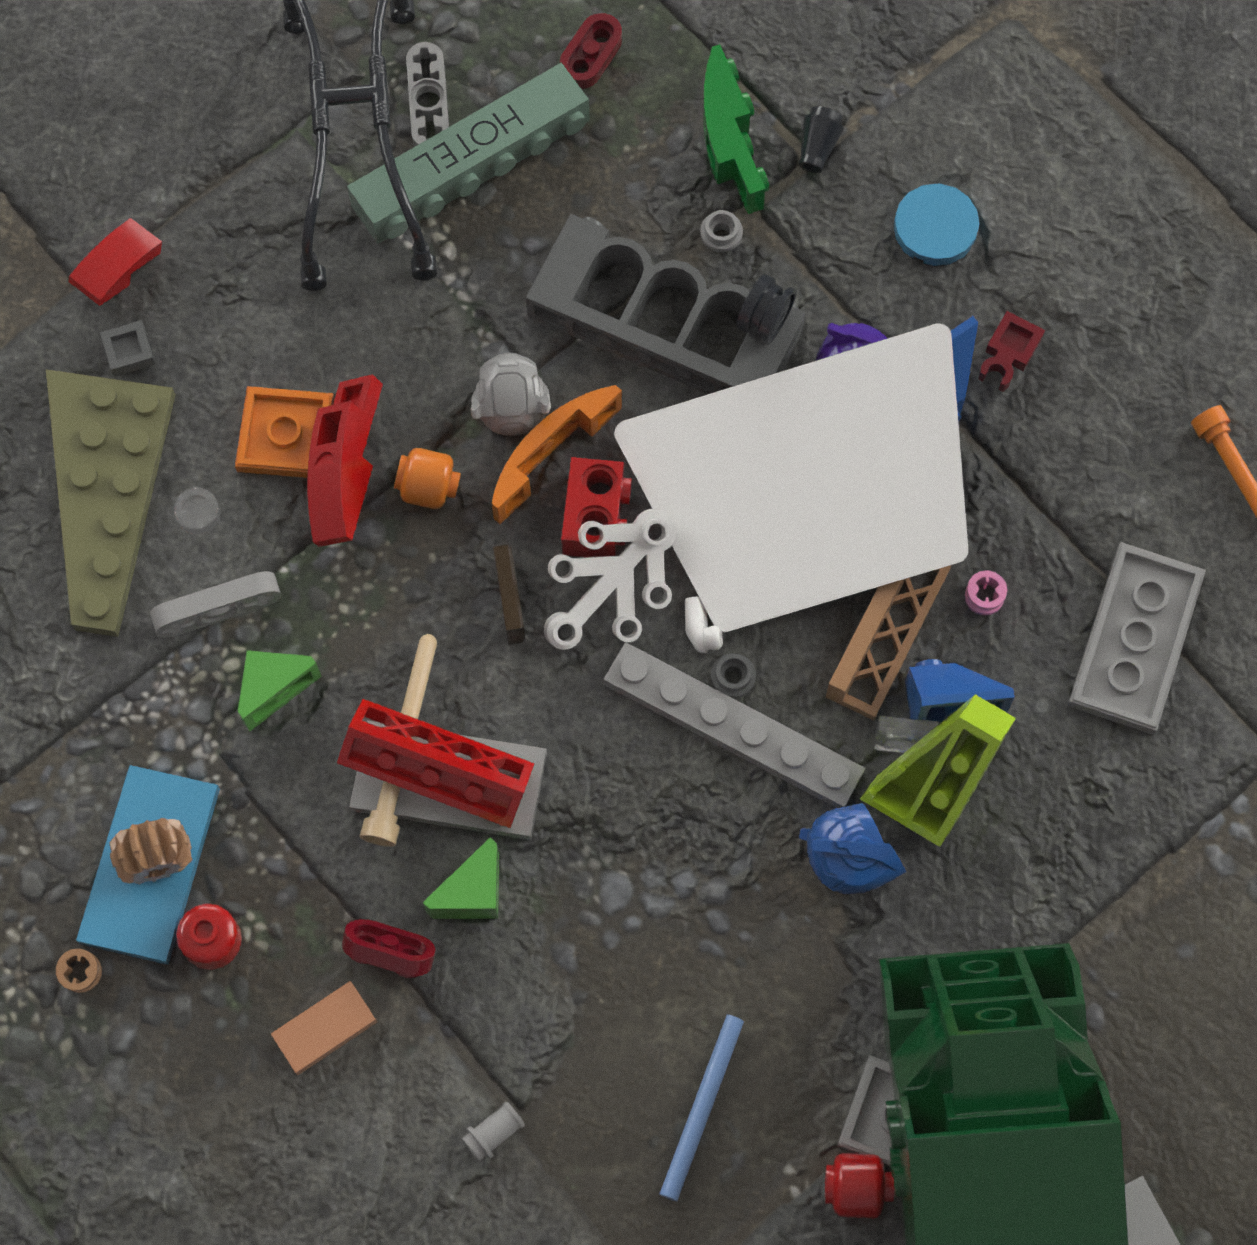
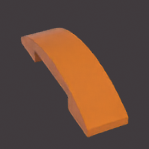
(587, 411)

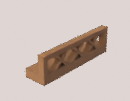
(868, 633)

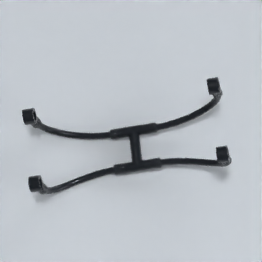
(298, 20)

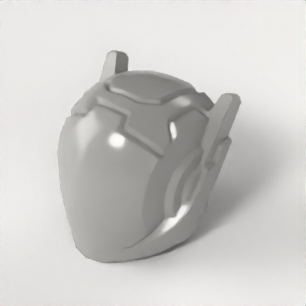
(510, 395)

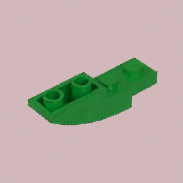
(727, 131)

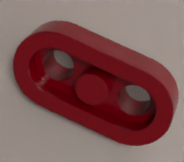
(588, 53)
(388, 948)

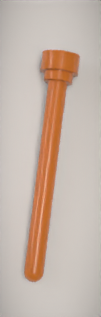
(1214, 428)

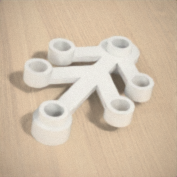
(616, 574)

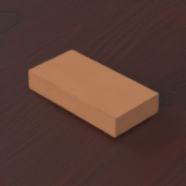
(324, 1028)

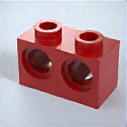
(587, 506)

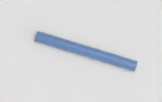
(701, 1108)

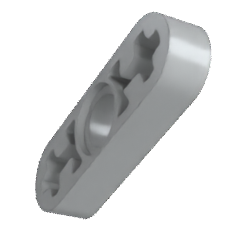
(418, 85)
(215, 604)

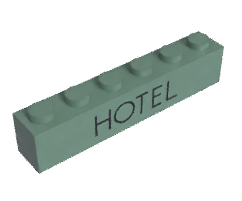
(472, 152)

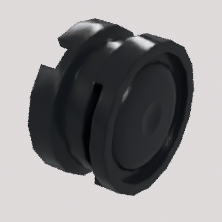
(766, 308)

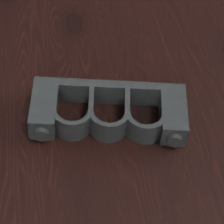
(586, 249)

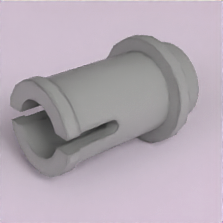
(492, 1131)

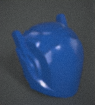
(850, 851)

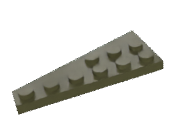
(106, 469)

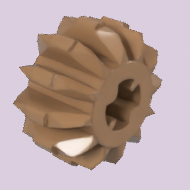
(150, 851)

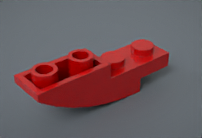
(335, 464)

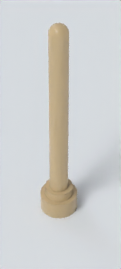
(381, 825)

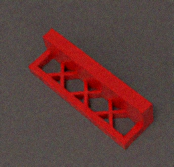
(433, 767)

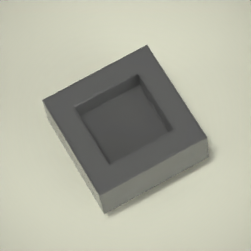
(127, 348)

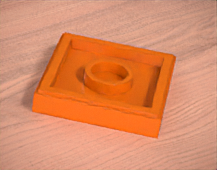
(278, 430)

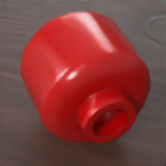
(208, 936)
(858, 1185)

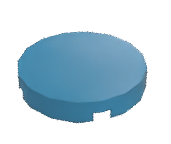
(936, 224)

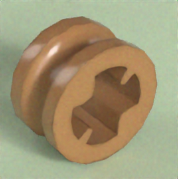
(64, 969)

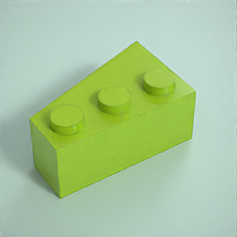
(941, 771)

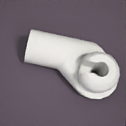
(697, 629)

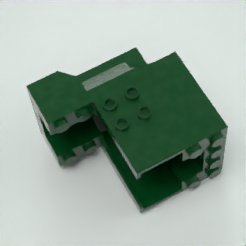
(999, 1102)

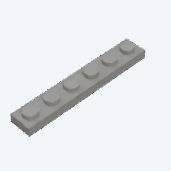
(734, 726)

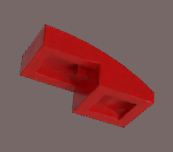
(112, 261)

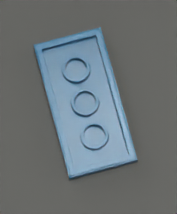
(145, 916)

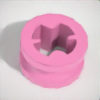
(985, 578)

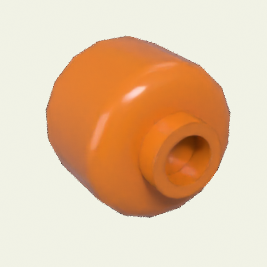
(426, 478)

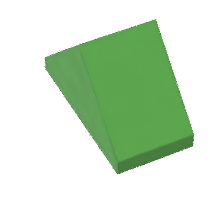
(272, 682)
(471, 889)

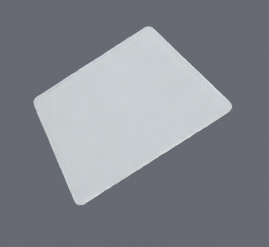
(811, 478)

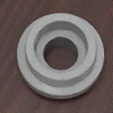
(721, 221)

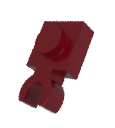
(1011, 346)

